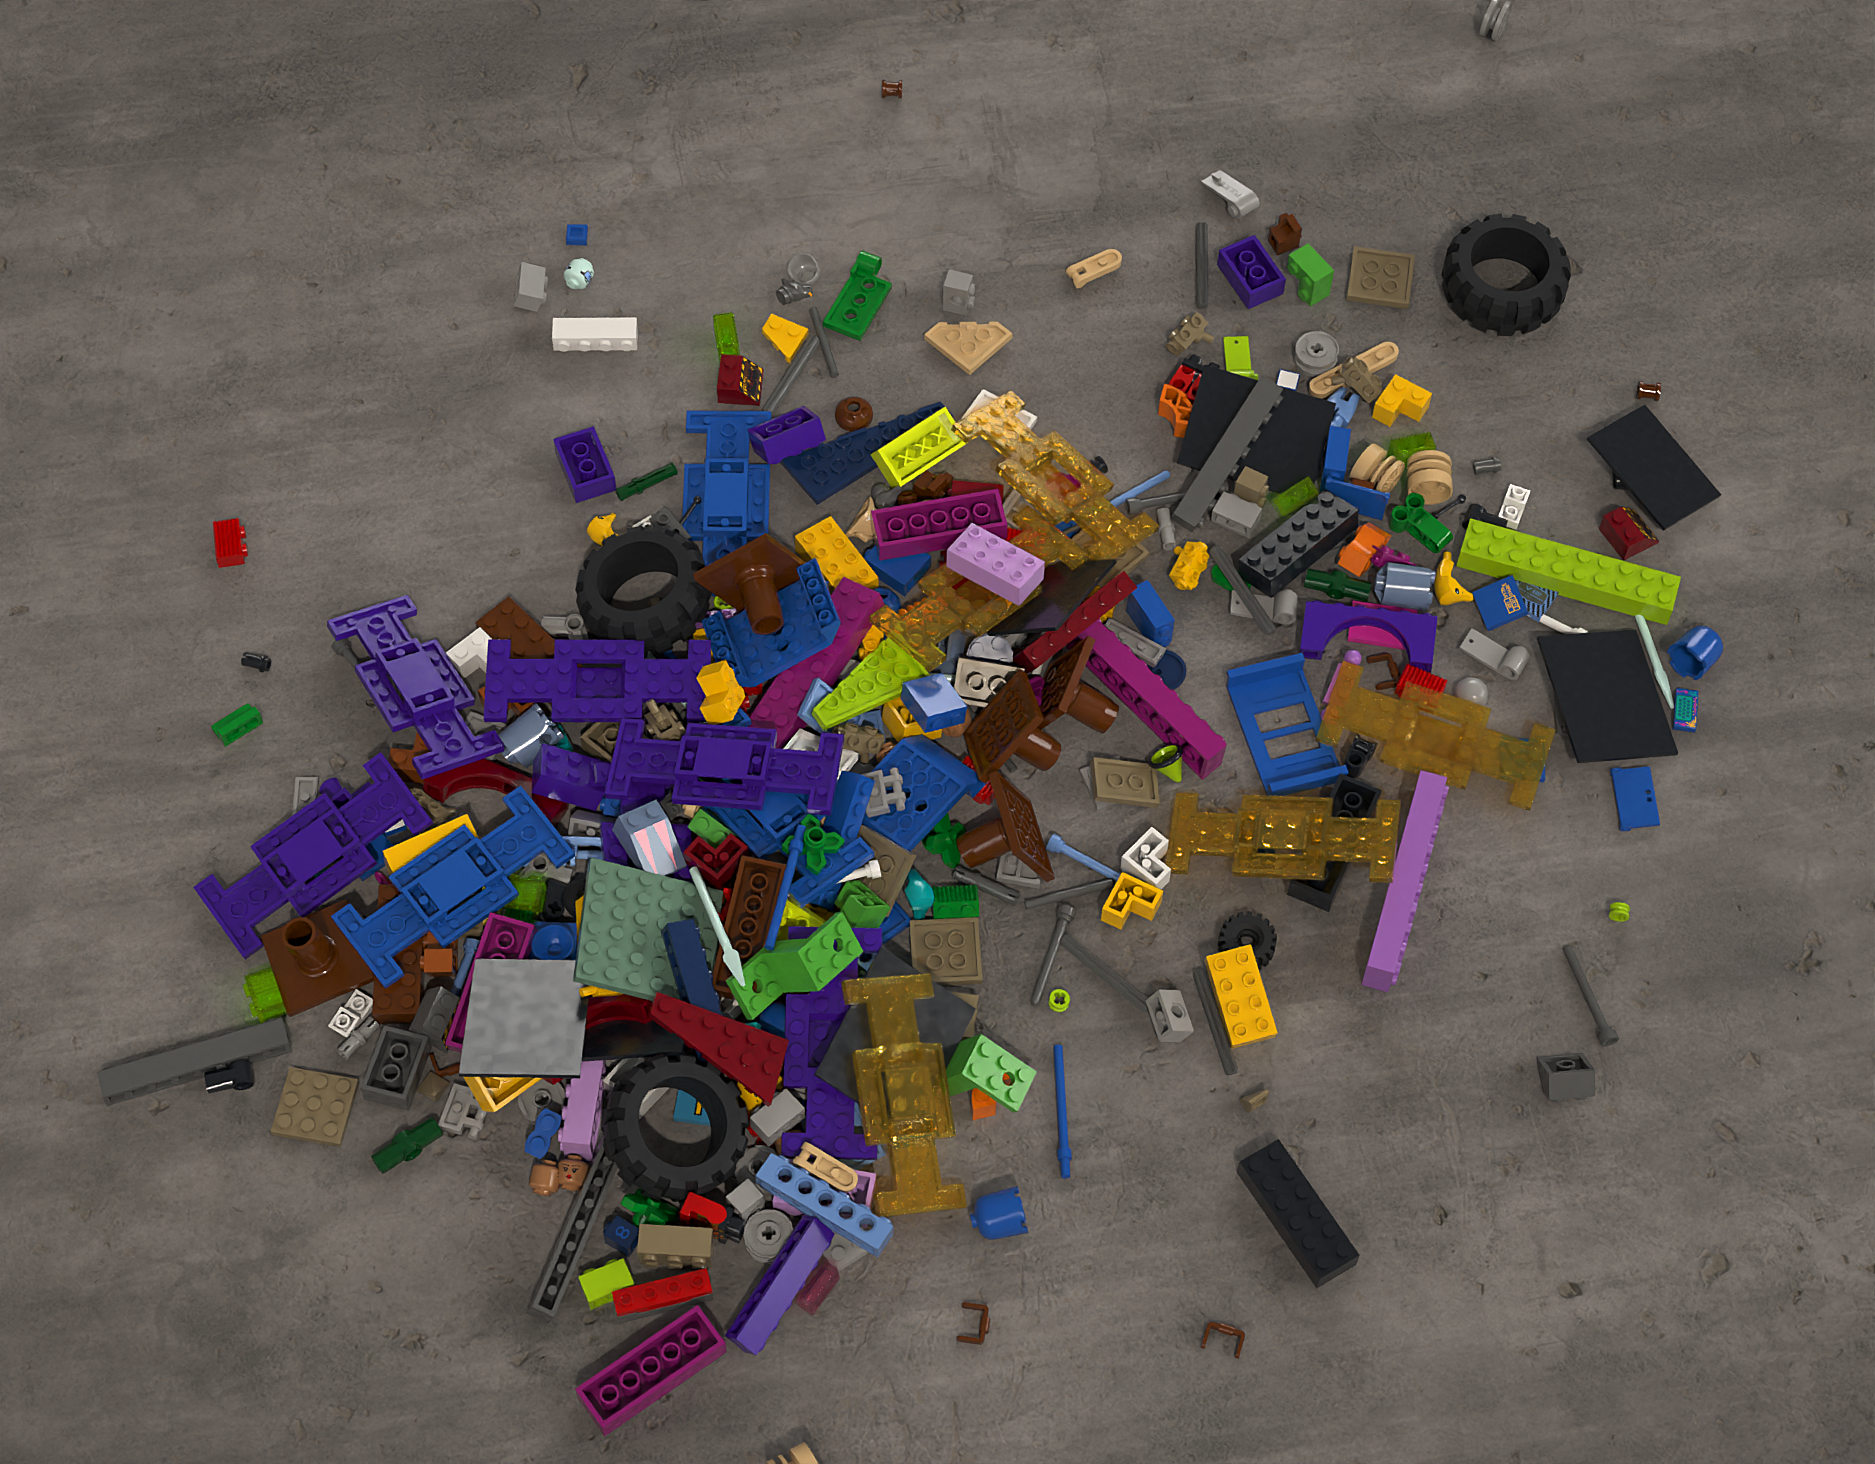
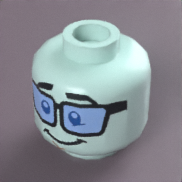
(578, 273)

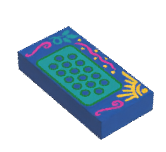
(1685, 710)

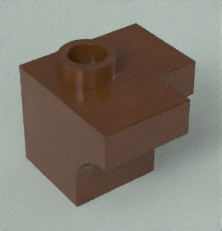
(1285, 235)
(933, 486)

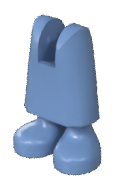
(1344, 410)

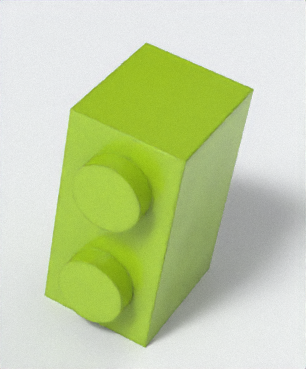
(600, 1282)

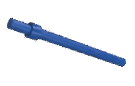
(795, 848)
(1064, 1152)

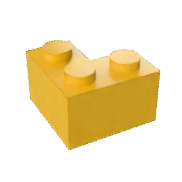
(1403, 398)
(721, 693)
(902, 723)
(1130, 896)

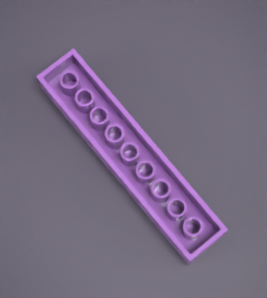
(1408, 879)

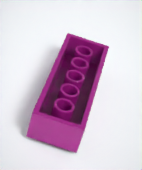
(935, 523)
(500, 940)
(650, 1370)

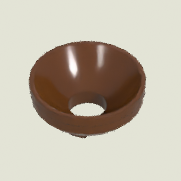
(851, 420)

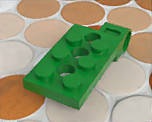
(862, 273)

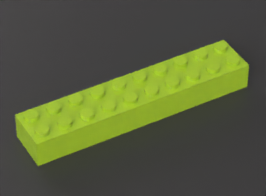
(1569, 571)

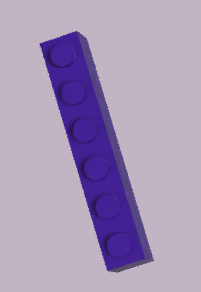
(780, 1285)

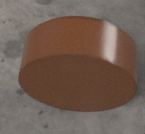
(907, 497)

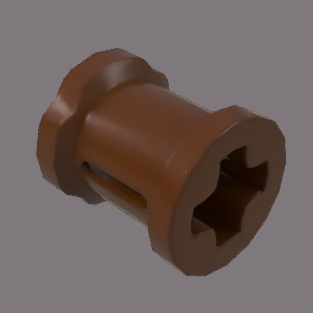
(891, 88)
(1647, 390)

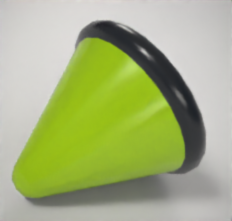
(1168, 761)

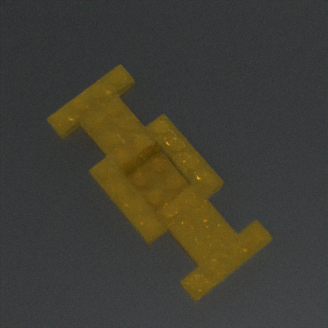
(1039, 482)
(971, 604)
(1432, 745)
(1284, 824)
(915, 1091)

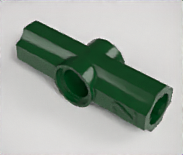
(1337, 585)
(407, 1145)

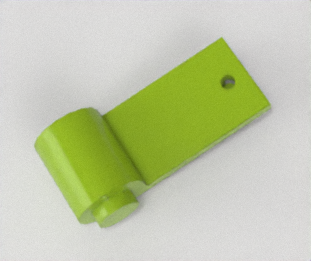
(1238, 356)

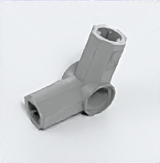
(563, 627)
(563, 874)

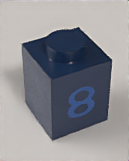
(621, 1235)

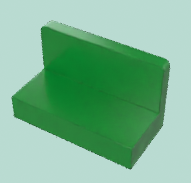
(237, 724)

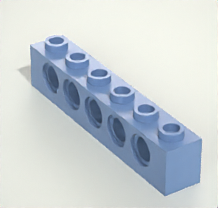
(871, 1241)

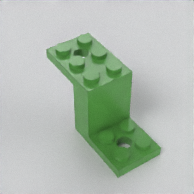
(796, 965)
(982, 1065)

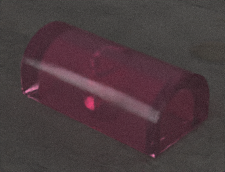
(818, 1288)

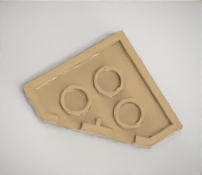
(968, 342)

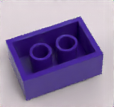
(1251, 272)
(786, 435)
(584, 464)
(566, 777)

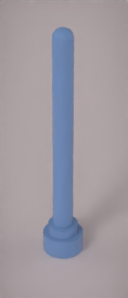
(1140, 488)
(1057, 845)
(470, 945)

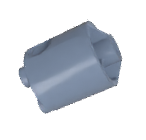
(1404, 586)
(527, 734)

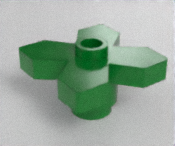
(943, 841)
(816, 844)
(649, 1210)

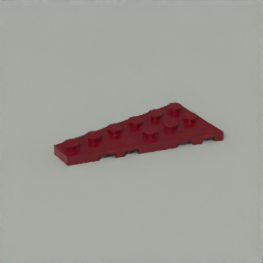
(731, 1046)

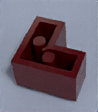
(716, 864)

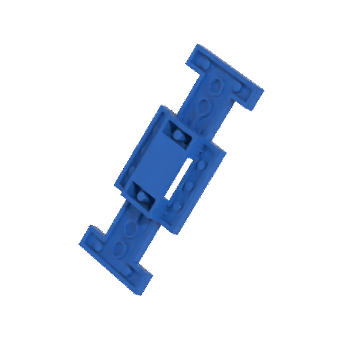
(725, 516)
(779, 820)
(445, 878)

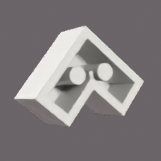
(470, 653)
(1144, 857)

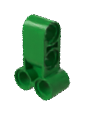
(1420, 524)

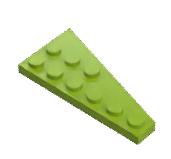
(869, 685)

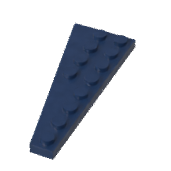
(839, 463)

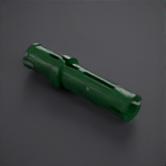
(637, 486)

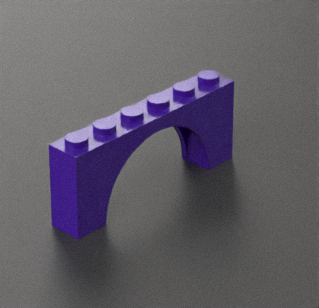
(1413, 631)

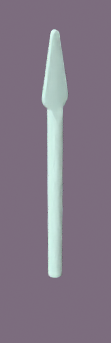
(1658, 669)
(731, 956)

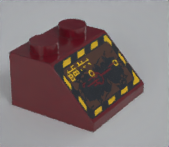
(739, 381)
(1627, 532)

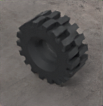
(1249, 927)

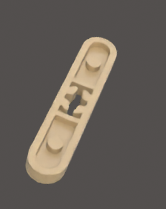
(1374, 358)

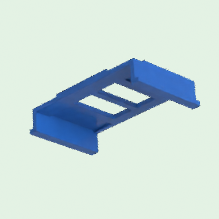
(1273, 687)

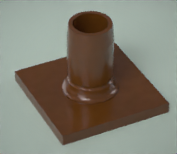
(752, 579)
(1066, 695)
(1009, 728)
(1013, 833)
(314, 961)

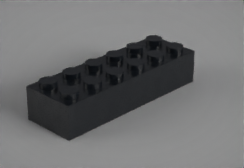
(1298, 543)
(1350, 800)
(1297, 1213)

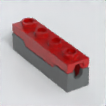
(662, 1295)

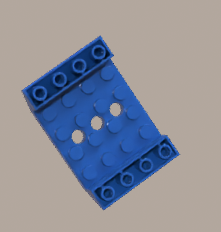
(807, 629)
(932, 780)

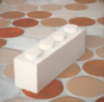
(595, 334)

